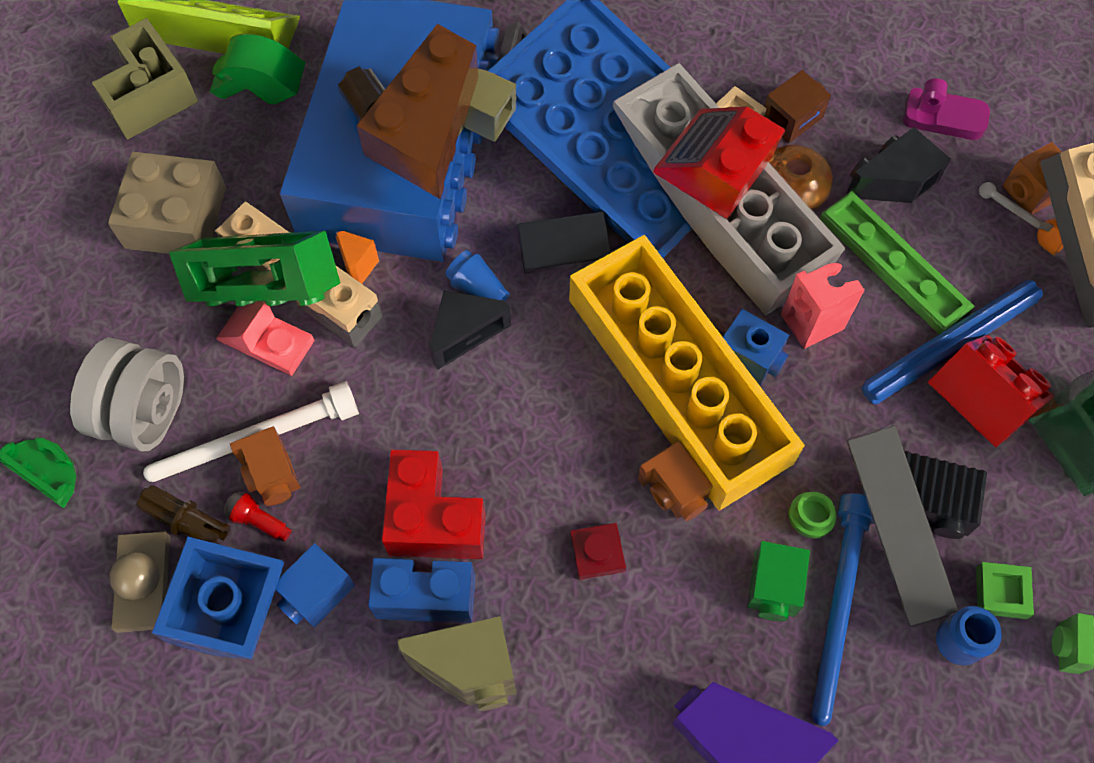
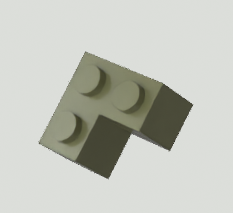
(148, 85)

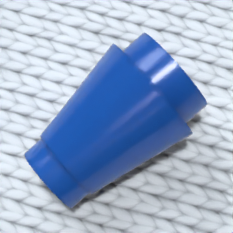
(474, 277)

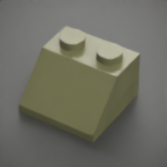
(465, 661)

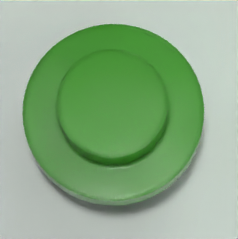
(812, 514)

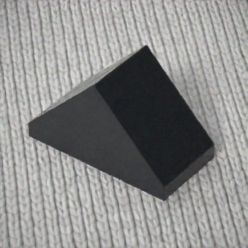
(464, 324)

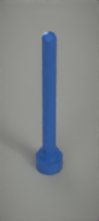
(856, 521)

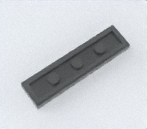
(902, 525)

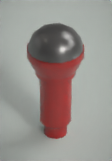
(243, 509)

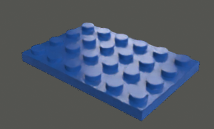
(566, 116)

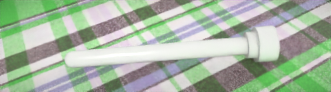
(336, 403)

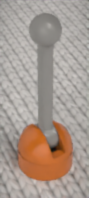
(1048, 232)

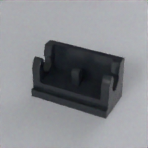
(563, 241)

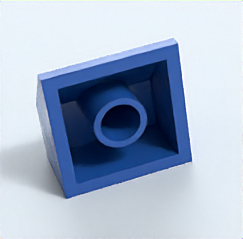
(218, 599)

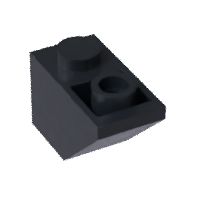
(900, 170)

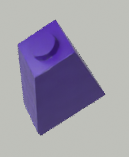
(743, 730)

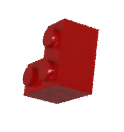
(421, 520)

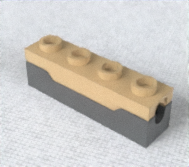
(1071, 192)
(341, 303)

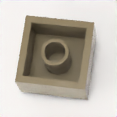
(166, 202)

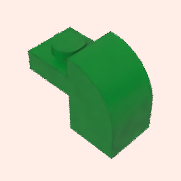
(260, 67)

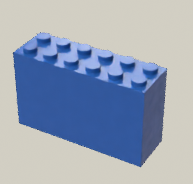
(331, 179)

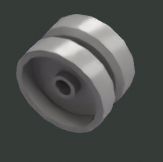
(126, 394)

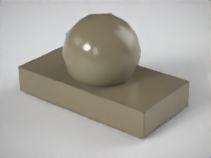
(139, 580)

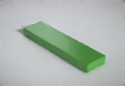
(896, 263)

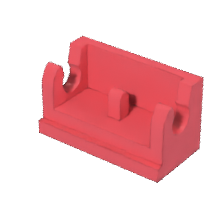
(818, 309)

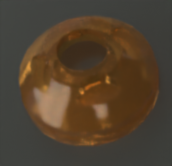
(811, 187)

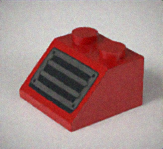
(720, 156)

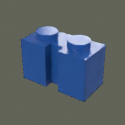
(411, 595)

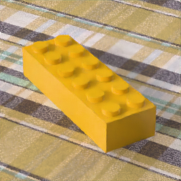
(683, 370)

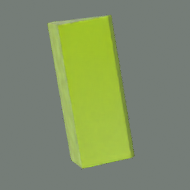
(208, 23)

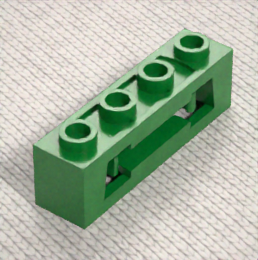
(301, 274)

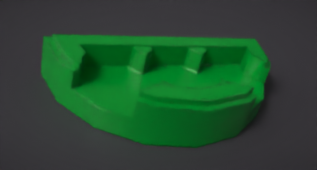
(42, 466)

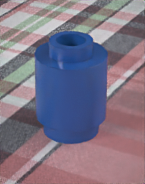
(968, 635)

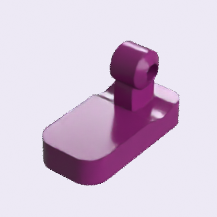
(945, 113)

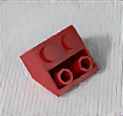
(992, 388)

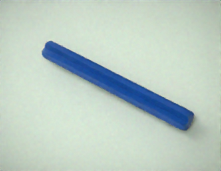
(951, 341)

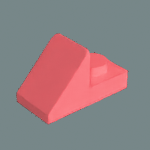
(266, 338)

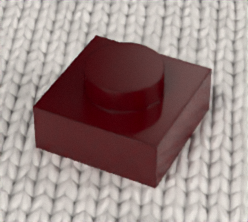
(598, 551)

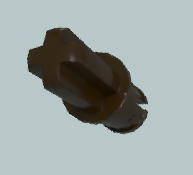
(181, 515)

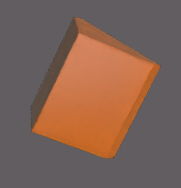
(358, 254)

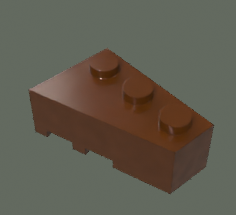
(422, 110)

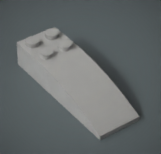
(770, 229)

